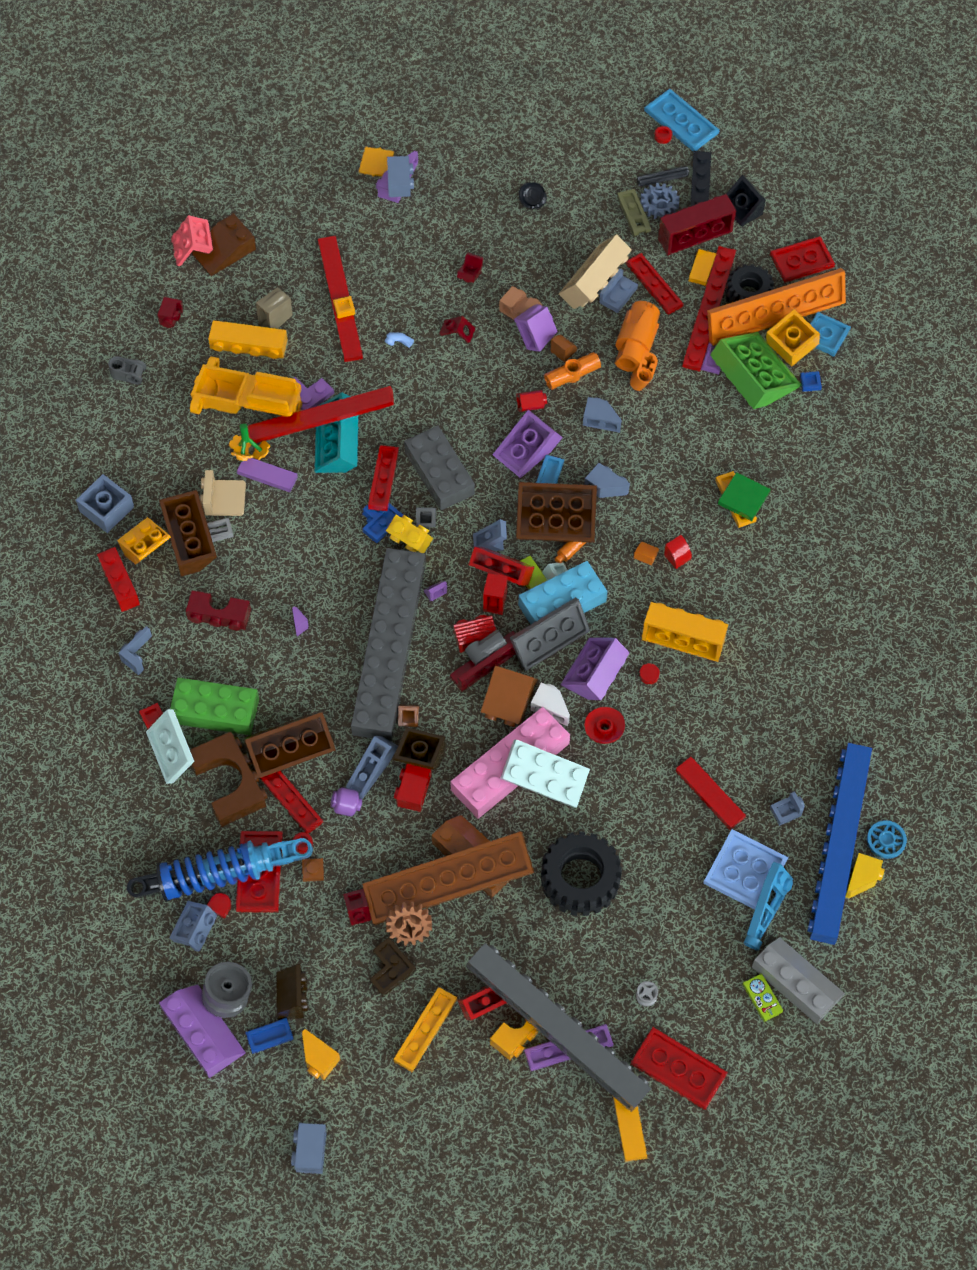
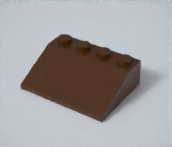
(556, 512)

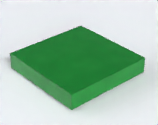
(744, 496)

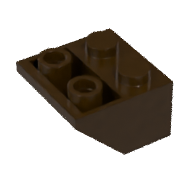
(290, 990)

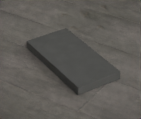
(550, 634)

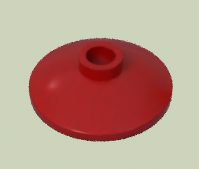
(604, 717)

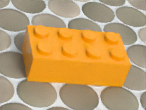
(684, 631)

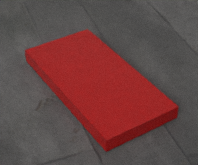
(264, 893)
(679, 1068)

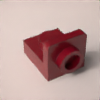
(357, 907)

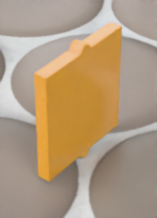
(375, 161)

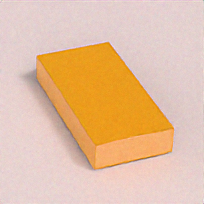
(702, 267)

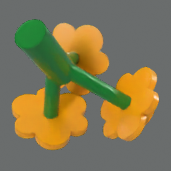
(242, 443)

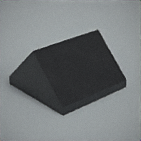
(746, 200)

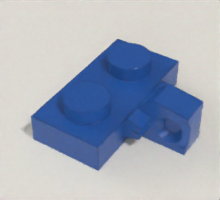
(378, 522)

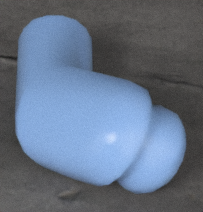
(400, 337)

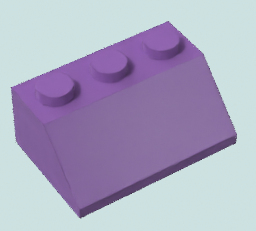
(596, 667)

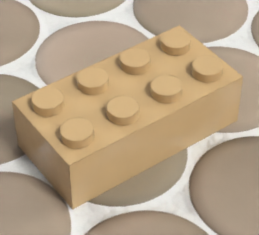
(595, 272)

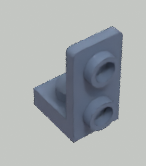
(127, 652)

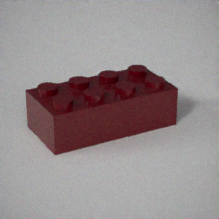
(696, 224)

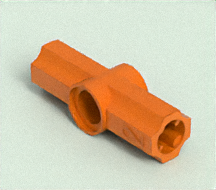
(564, 374)

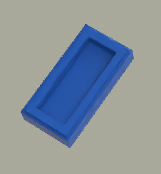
(269, 1035)

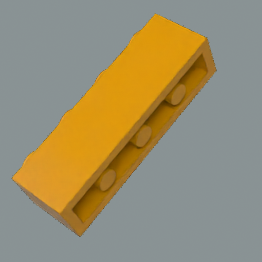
(247, 339)

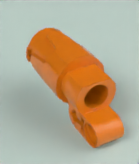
(636, 342)

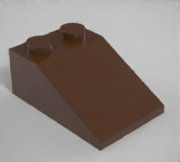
(229, 243)

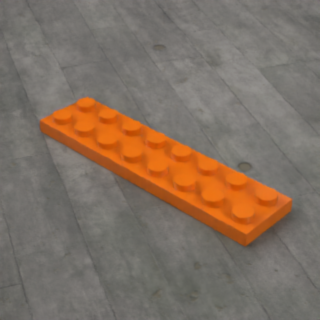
(772, 306)

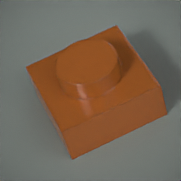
(313, 870)

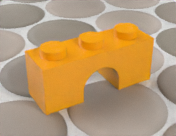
(511, 1041)

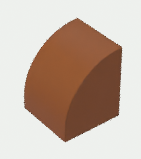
(562, 347)

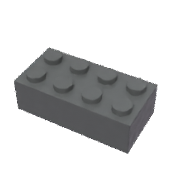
(439, 467)

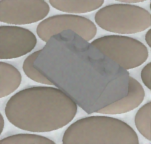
(797, 980)

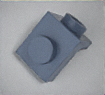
(788, 809)

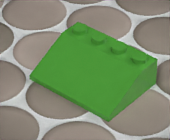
(754, 369)

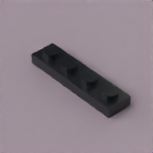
(700, 177)

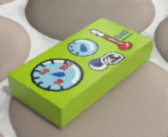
(762, 997)

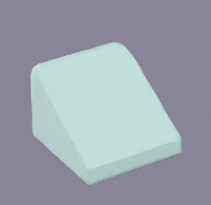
(553, 570)

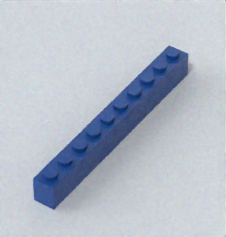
(841, 844)

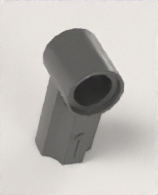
(482, 649)

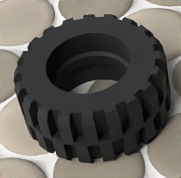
(588, 849)

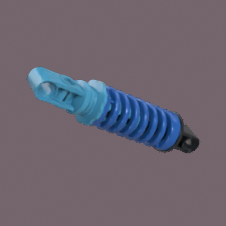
(218, 869)

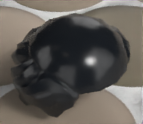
(532, 195)

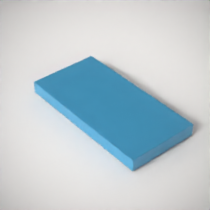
(682, 119)

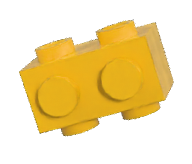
(415, 537)

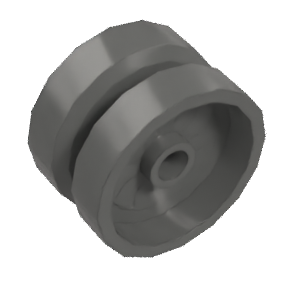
(226, 989)

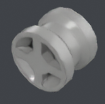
(647, 989)

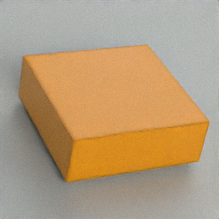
(344, 307)

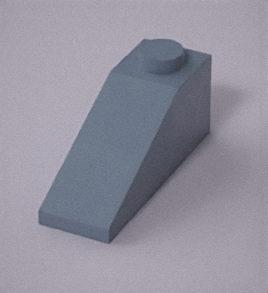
(372, 765)

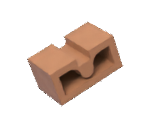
(516, 302)

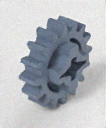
(659, 198)

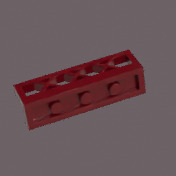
(469, 673)

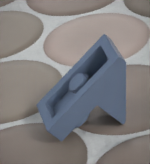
(491, 536)

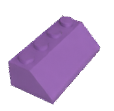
(201, 1031)

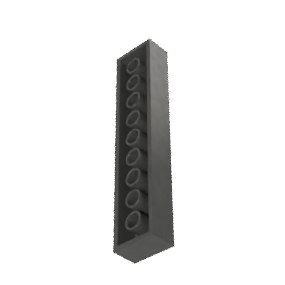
(388, 644)

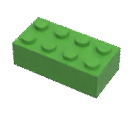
(215, 706)

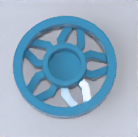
(886, 839)

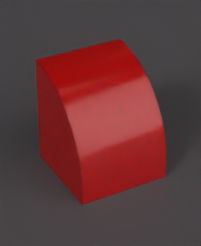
(677, 552)

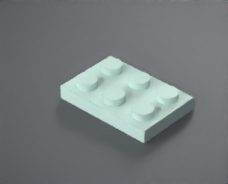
(170, 746)

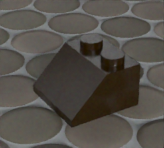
(420, 749)

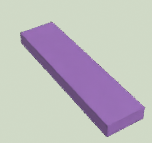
(549, 1054)

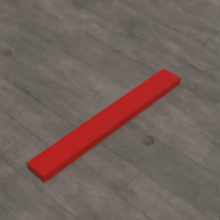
(338, 289)
(321, 414)

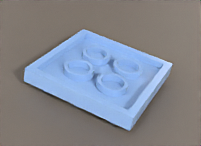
(742, 868)

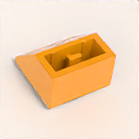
(142, 540)

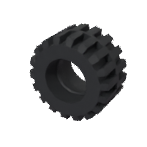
(747, 277)

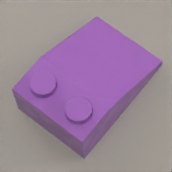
(527, 444)

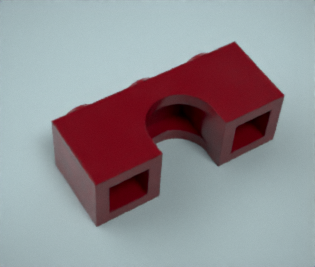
(234, 615)

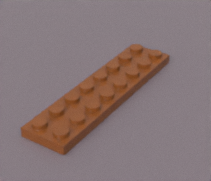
(450, 876)

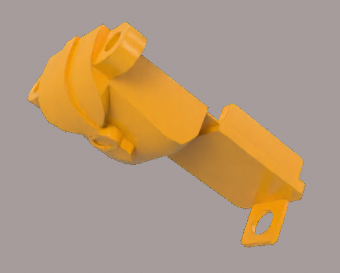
(232, 389)

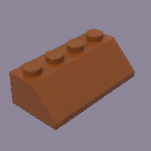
(460, 835)

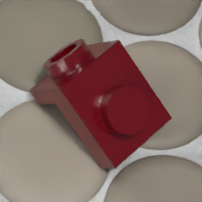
(471, 268)

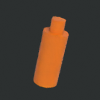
(568, 551)

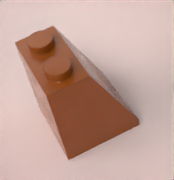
(508, 696)

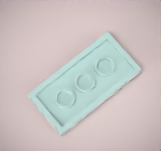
(545, 773)

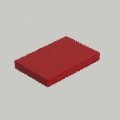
(802, 259)

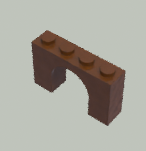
(226, 752)

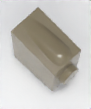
(274, 309)

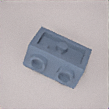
(617, 292)
(194, 925)

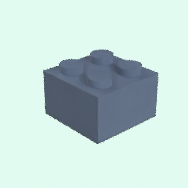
(105, 503)

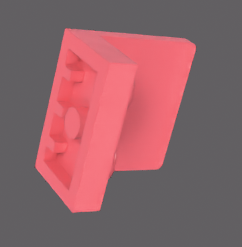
(191, 235)

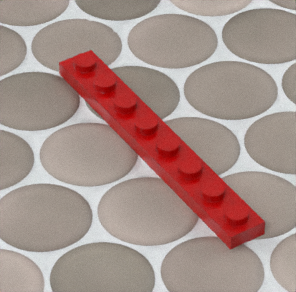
(712, 299)

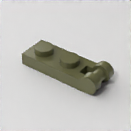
(633, 212)

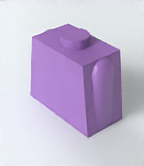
(536, 327)

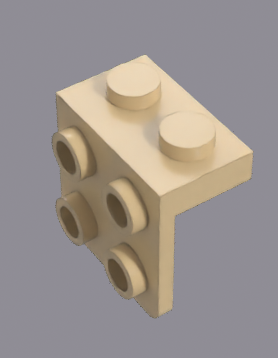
(222, 496)

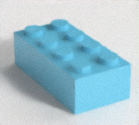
(577, 582)

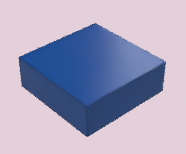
(810, 381)

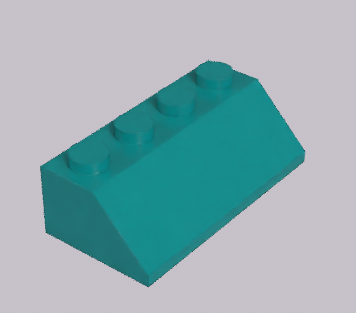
(336, 443)

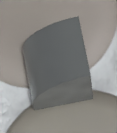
(426, 517)

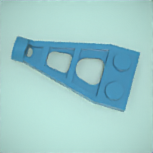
(781, 883)

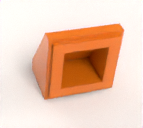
(646, 553)

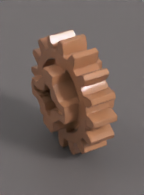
(409, 923)

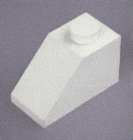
(552, 700)

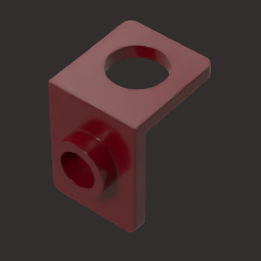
(456, 325)

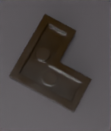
(396, 967)

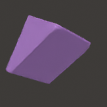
(436, 590)
(300, 620)

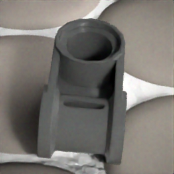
(128, 370)

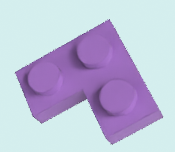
(314, 394)

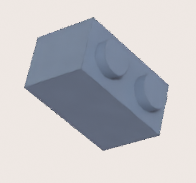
(399, 176)
(310, 1148)

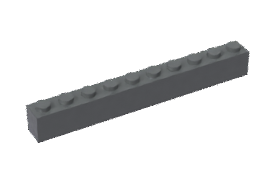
(559, 1027)

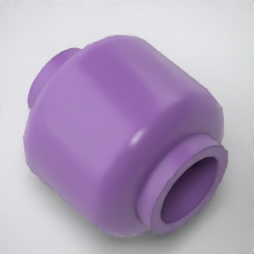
(346, 801)

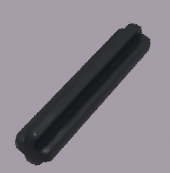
(662, 176)

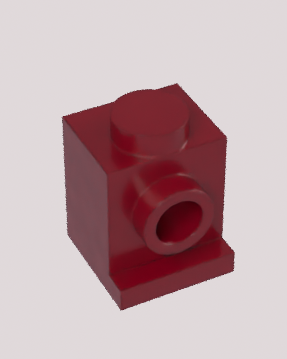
(170, 312)

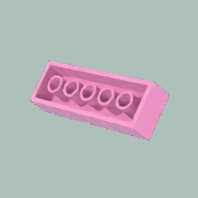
(480, 783)

